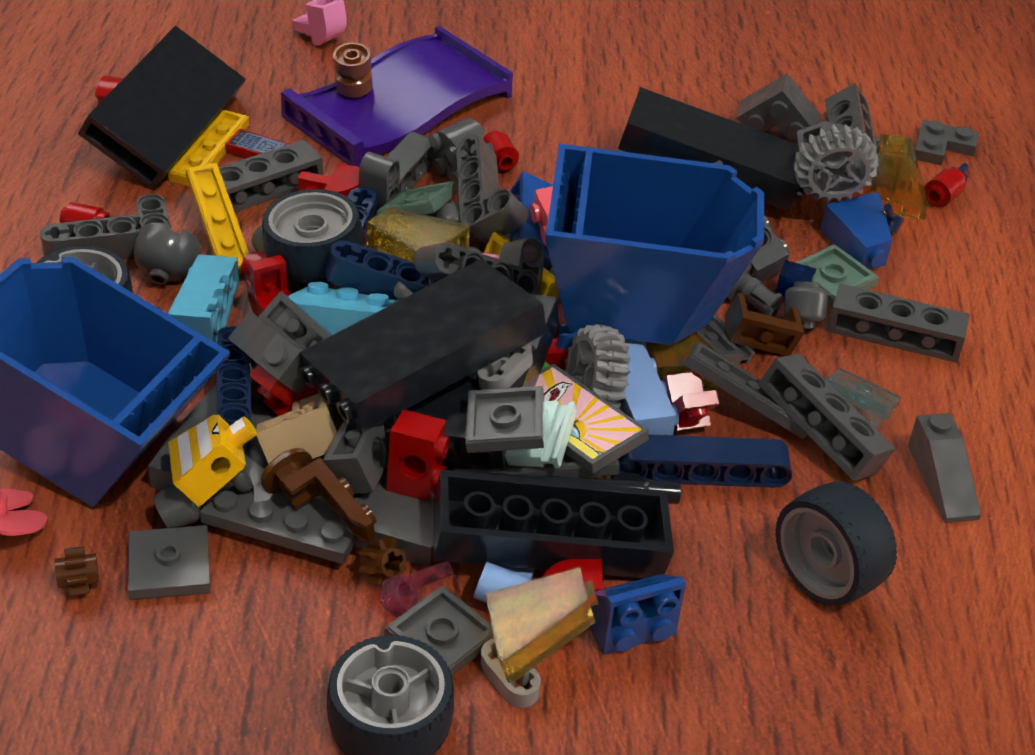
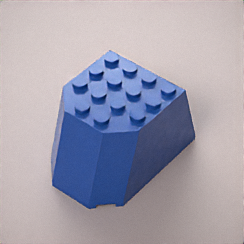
(648, 240)
(90, 373)

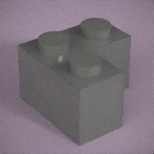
(778, 105)

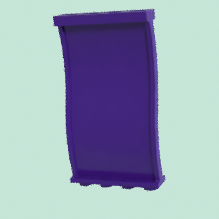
(410, 92)

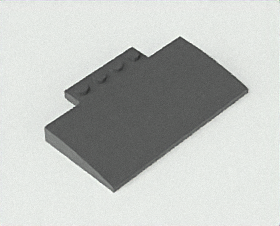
(314, 526)

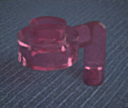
(400, 592)

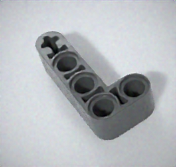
(398, 170)
(480, 200)
(110, 233)
(518, 261)

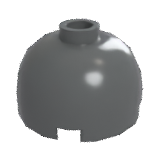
(165, 253)

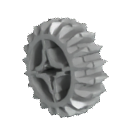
(834, 155)
(600, 361)

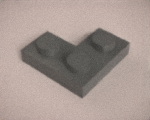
(938, 137)

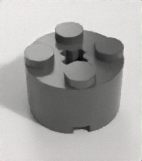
(445, 144)

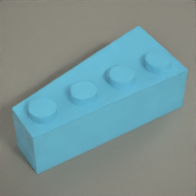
(207, 294)
(338, 307)

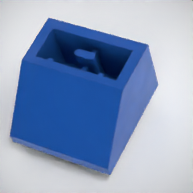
(637, 612)

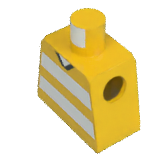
(209, 456)

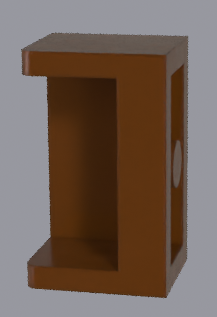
(762, 330)

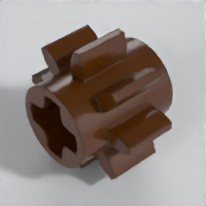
(382, 559)
(76, 570)

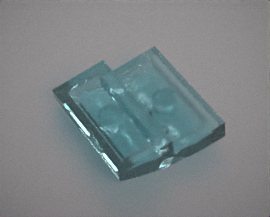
(867, 398)

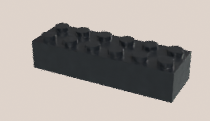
(550, 521)

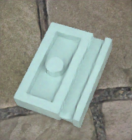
(557, 430)

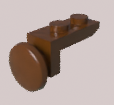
(305, 480)

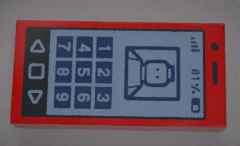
(249, 144)

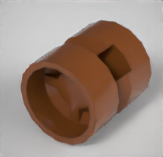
(352, 69)

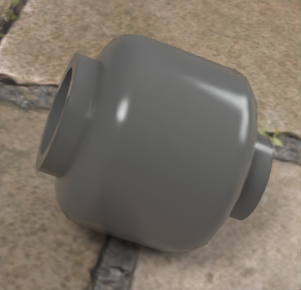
(810, 302)

